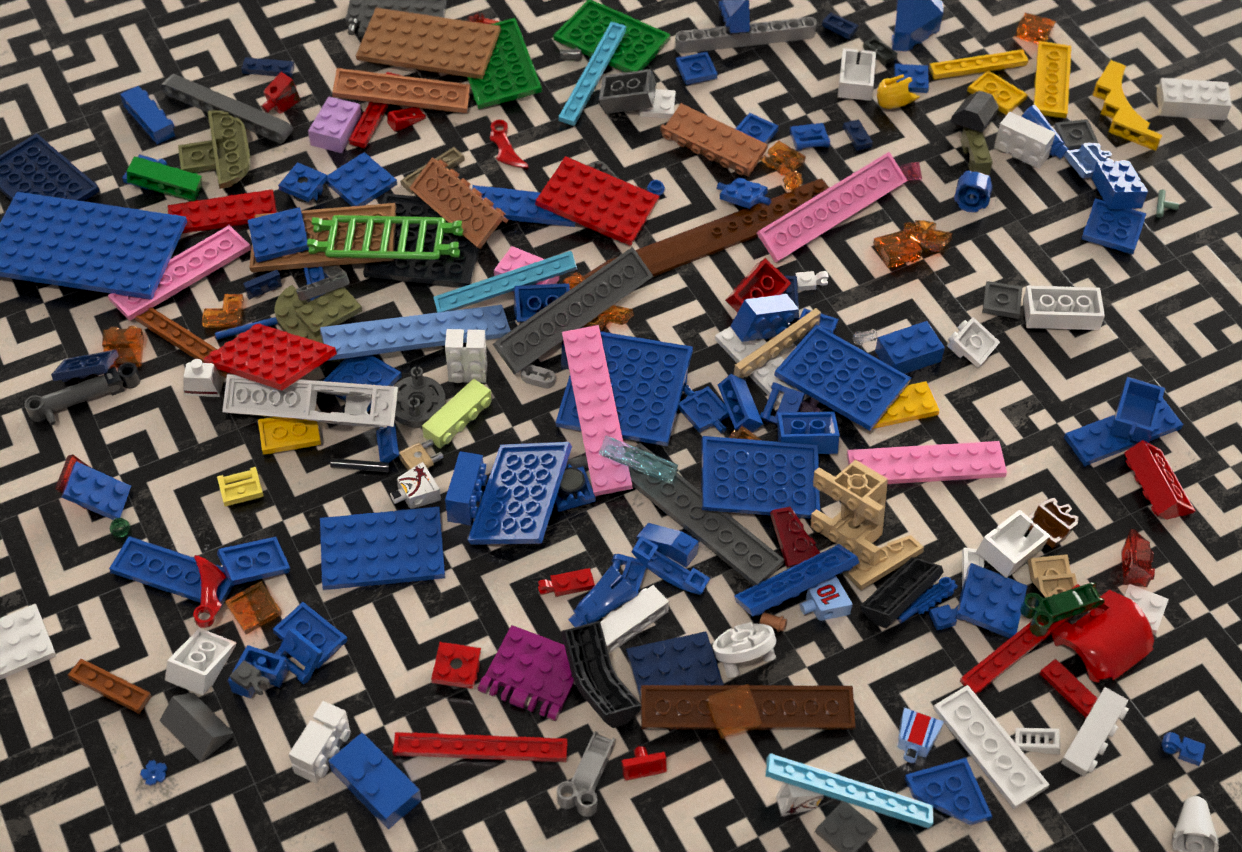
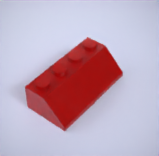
(1158, 481)

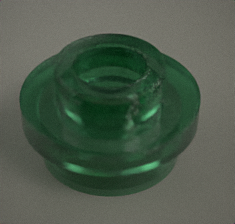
(119, 523)

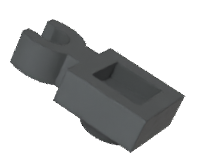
(248, 676)

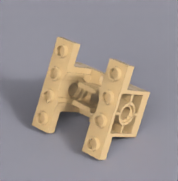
(861, 512)

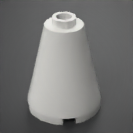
(1195, 828)

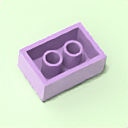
(334, 124)

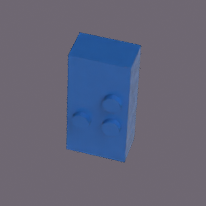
(375, 780)

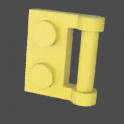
(241, 490)

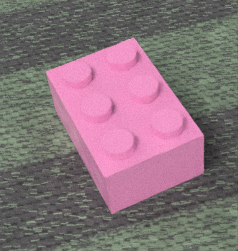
(518, 258)

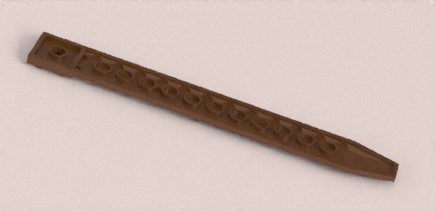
(721, 232)

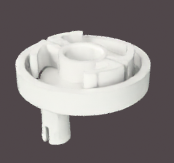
(744, 644)

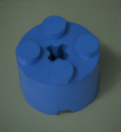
(973, 191)

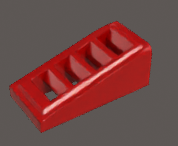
(403, 118)

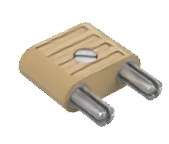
(416, 454)

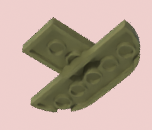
(226, 151)
(306, 318)

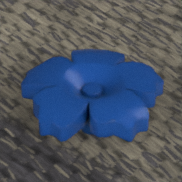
(154, 773)

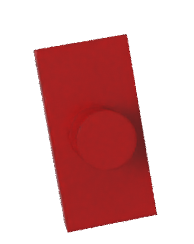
(644, 764)

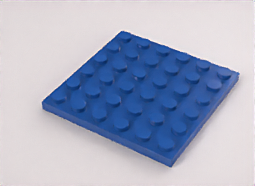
(645, 387)

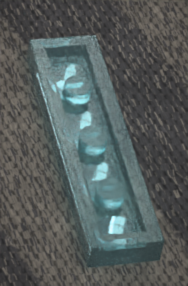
(638, 459)

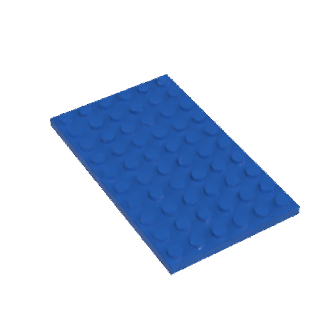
(87, 244)

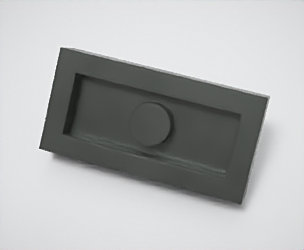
(883, 51)

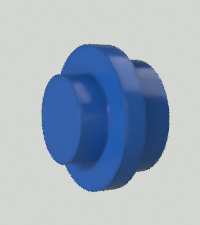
(656, 187)

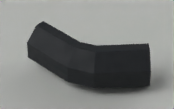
(595, 675)

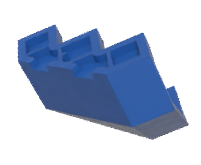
(916, 22)

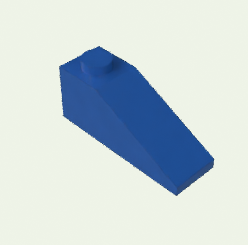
(671, 543)

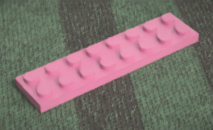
(187, 269)
(934, 462)

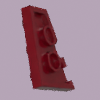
(792, 537)

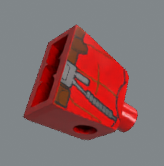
(280, 94)

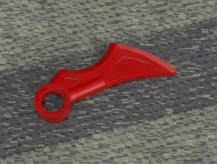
(506, 152)
(210, 580)

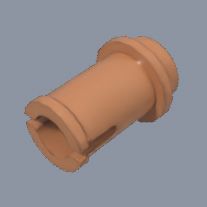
(774, 621)

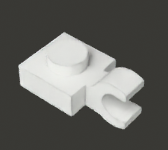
(808, 280)

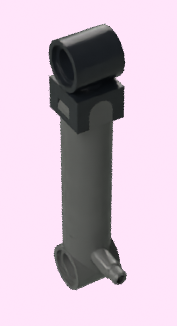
(112, 381)

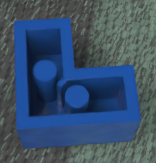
(270, 665)

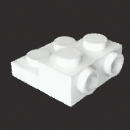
(972, 342)

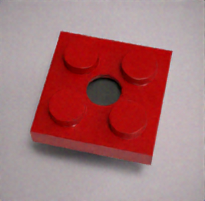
(456, 665)

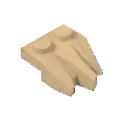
(1051, 574)

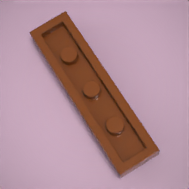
(110, 685)

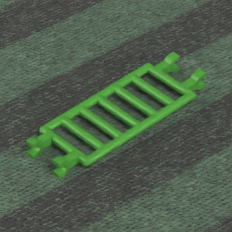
(332, 225)

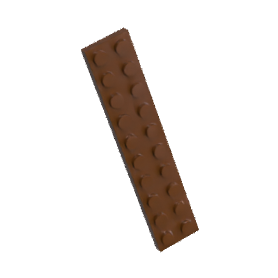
(777, 706)

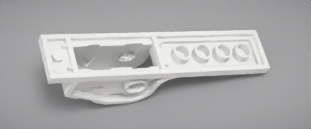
(299, 401)

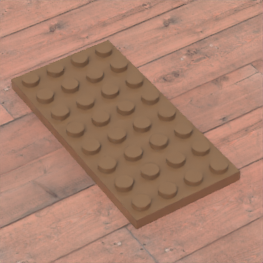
(428, 43)
(306, 260)

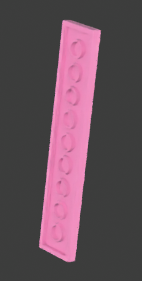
(831, 207)
(595, 407)

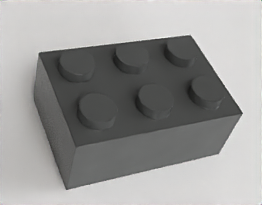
(627, 91)

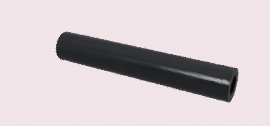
(360, 465)

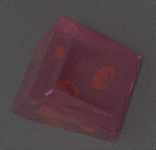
(911, 171)

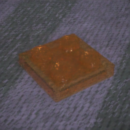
(253, 607)
(734, 711)

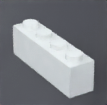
(633, 617)
(1095, 731)

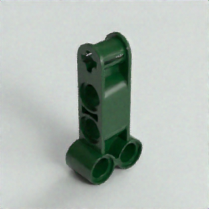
(1059, 606)

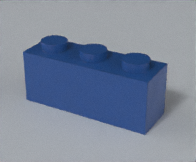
(740, 403)

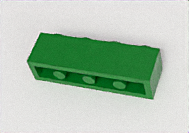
(164, 179)

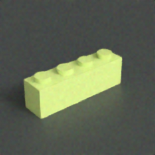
(457, 413)

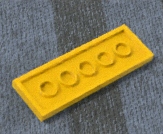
(1052, 79)

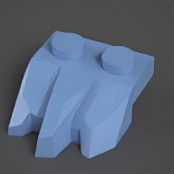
(1086, 157)

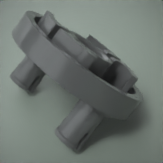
(418, 388)

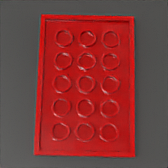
(597, 200)
(270, 356)

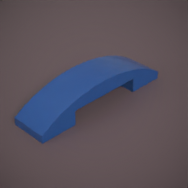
(667, 569)

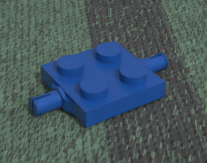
(744, 193)
(703, 409)

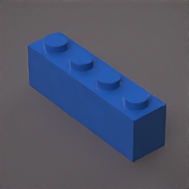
(148, 114)

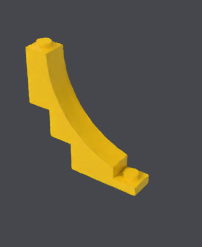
(1126, 120)

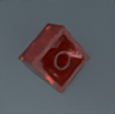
(1137, 560)

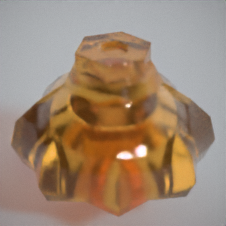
(792, 180)

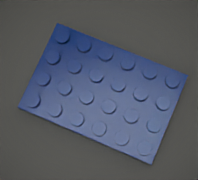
(842, 377)
(758, 476)
(520, 493)
(381, 548)

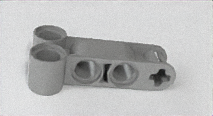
(587, 776)

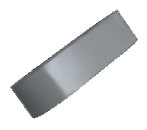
(538, 376)

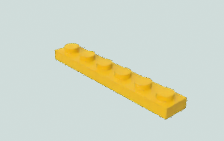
(978, 64)

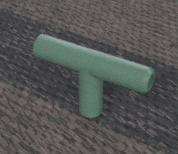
(1161, 204)

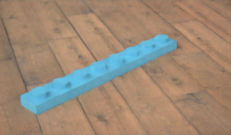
(592, 73)
(505, 282)
(849, 790)

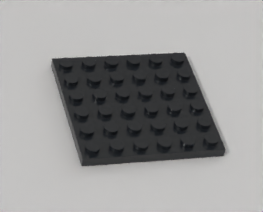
(443, 271)

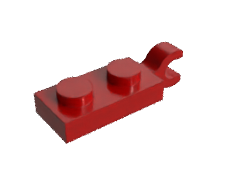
(567, 583)

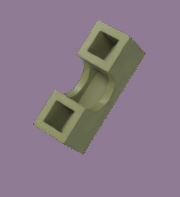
(975, 144)

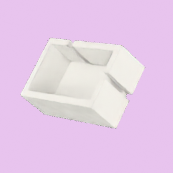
(856, 80)
(1024, 140)
(469, 361)
(1008, 547)
(320, 743)

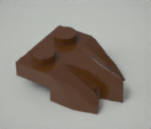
(1054, 521)

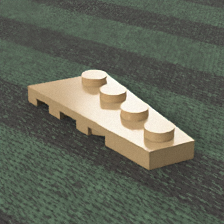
(890, 558)

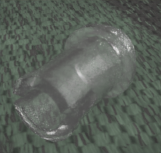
(863, 337)

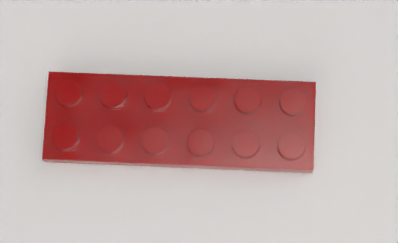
(224, 211)

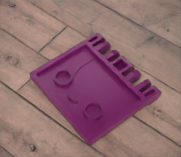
(532, 669)

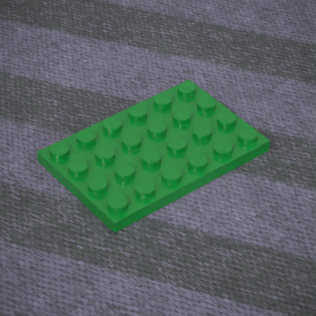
(590, 23)
(509, 70)

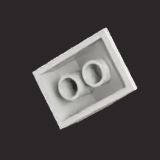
(199, 661)

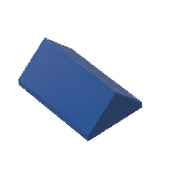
(533, 298)

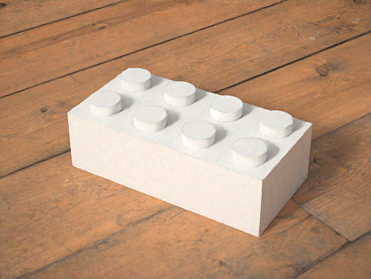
(1193, 99)
(1063, 307)

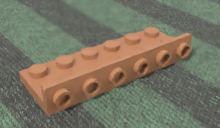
(714, 140)
(457, 201)

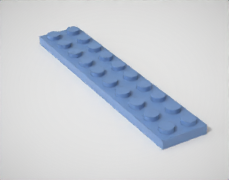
(412, 331)

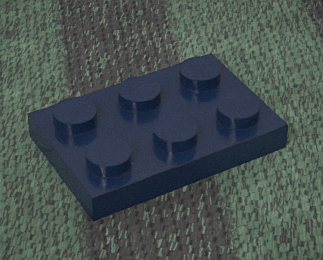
(84, 365)

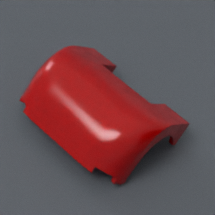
(1109, 637)

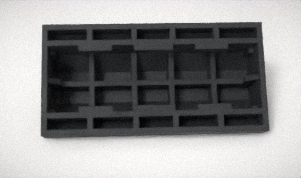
(976, 111)
(900, 591)

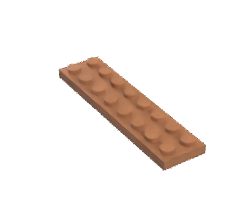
(401, 90)

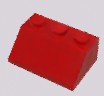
(760, 282)

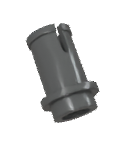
(572, 54)
(578, 462)

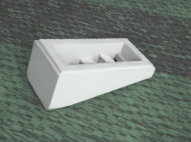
(1045, 733)

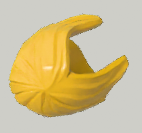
(893, 94)

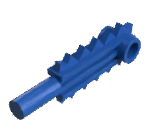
(928, 599)

